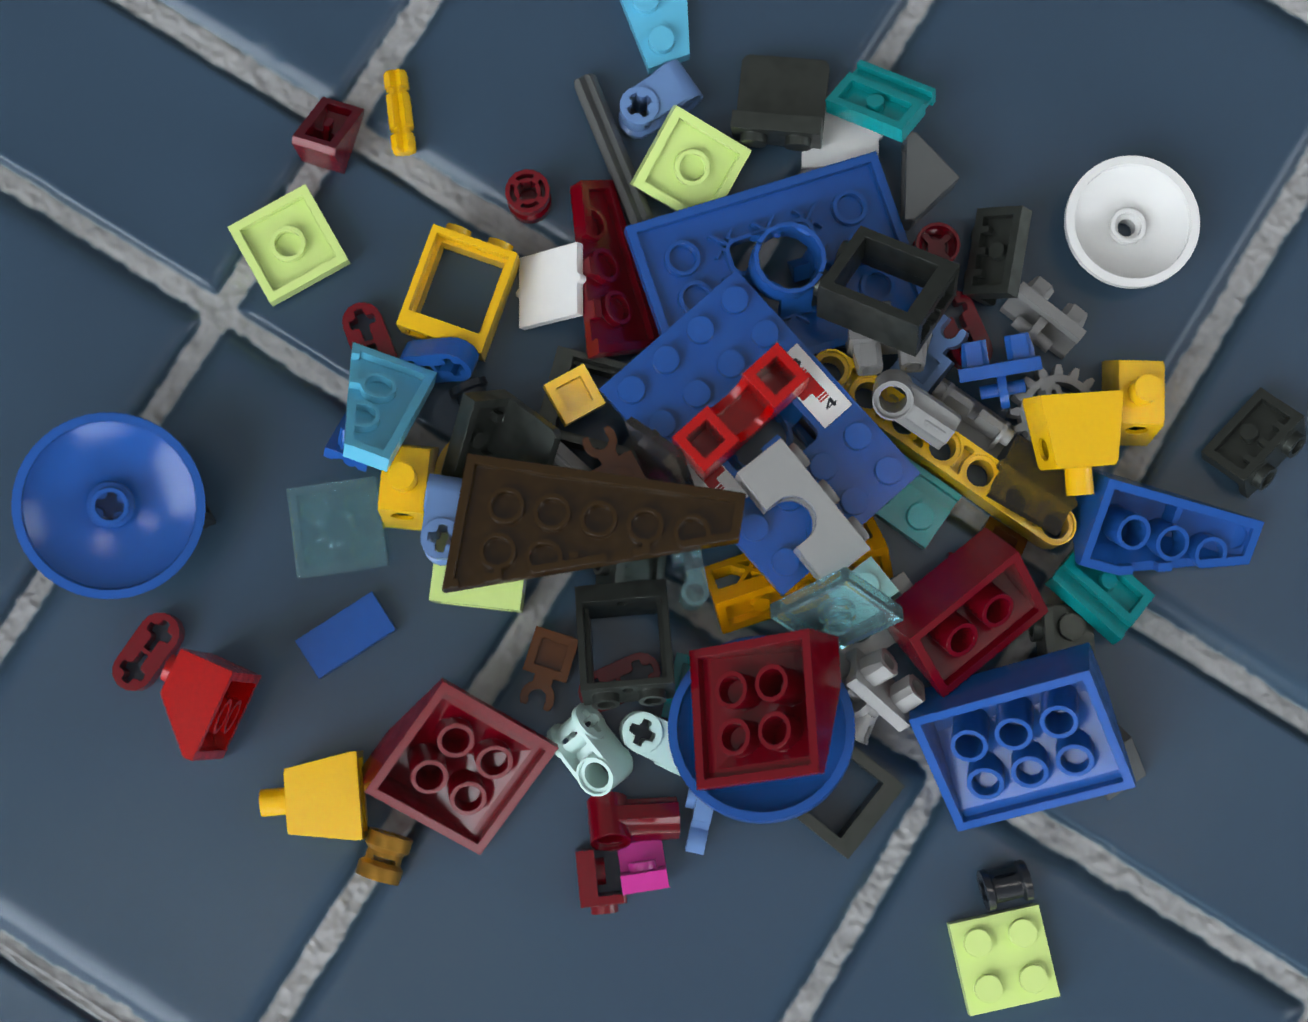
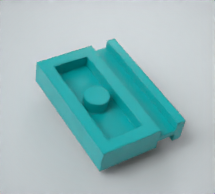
(880, 100)
(919, 508)
(1101, 598)

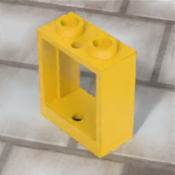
(459, 240)

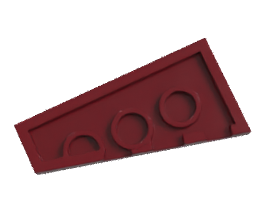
(613, 297)

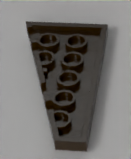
(552, 520)

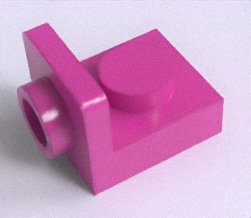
(642, 867)

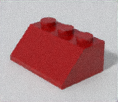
(205, 701)

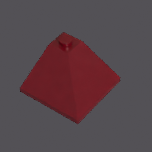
(764, 707)
(456, 765)

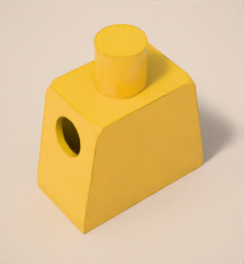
(1143, 397)
(1075, 434)
(405, 485)
(321, 798)

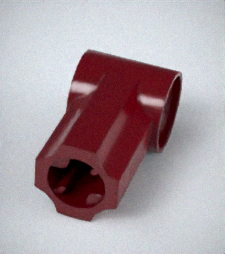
(619, 820)

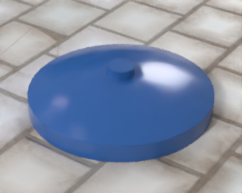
(108, 505)
(768, 800)

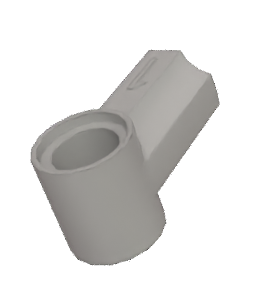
(917, 410)

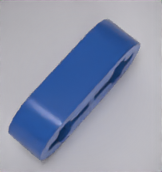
(448, 356)

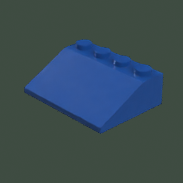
(1023, 738)

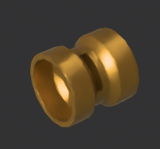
(388, 846)

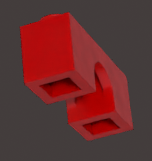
(742, 413)

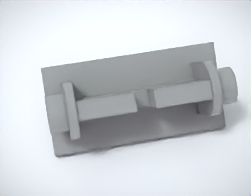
(978, 422)

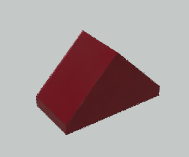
(328, 134)

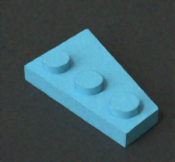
(659, 30)
(382, 404)

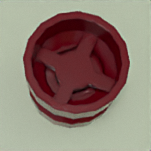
(528, 205)
(939, 240)

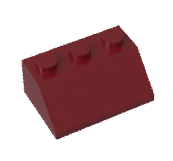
(967, 611)

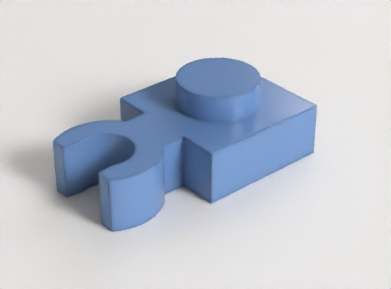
(937, 362)
(699, 824)

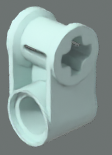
(655, 748)
(590, 750)

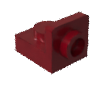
(590, 875)

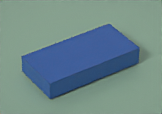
(346, 635)

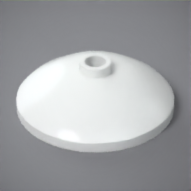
(1151, 203)

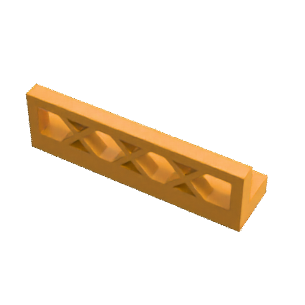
(751, 596)

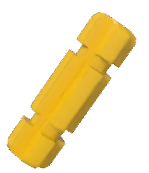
(399, 112)

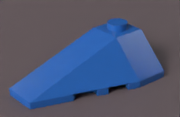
(1148, 528)

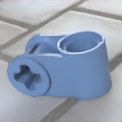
(656, 96)
(439, 514)

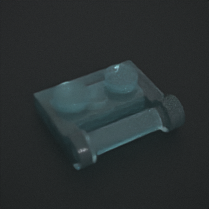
(695, 586)

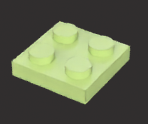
(689, 162)
(288, 245)
(1003, 959)

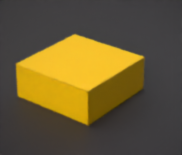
(574, 395)

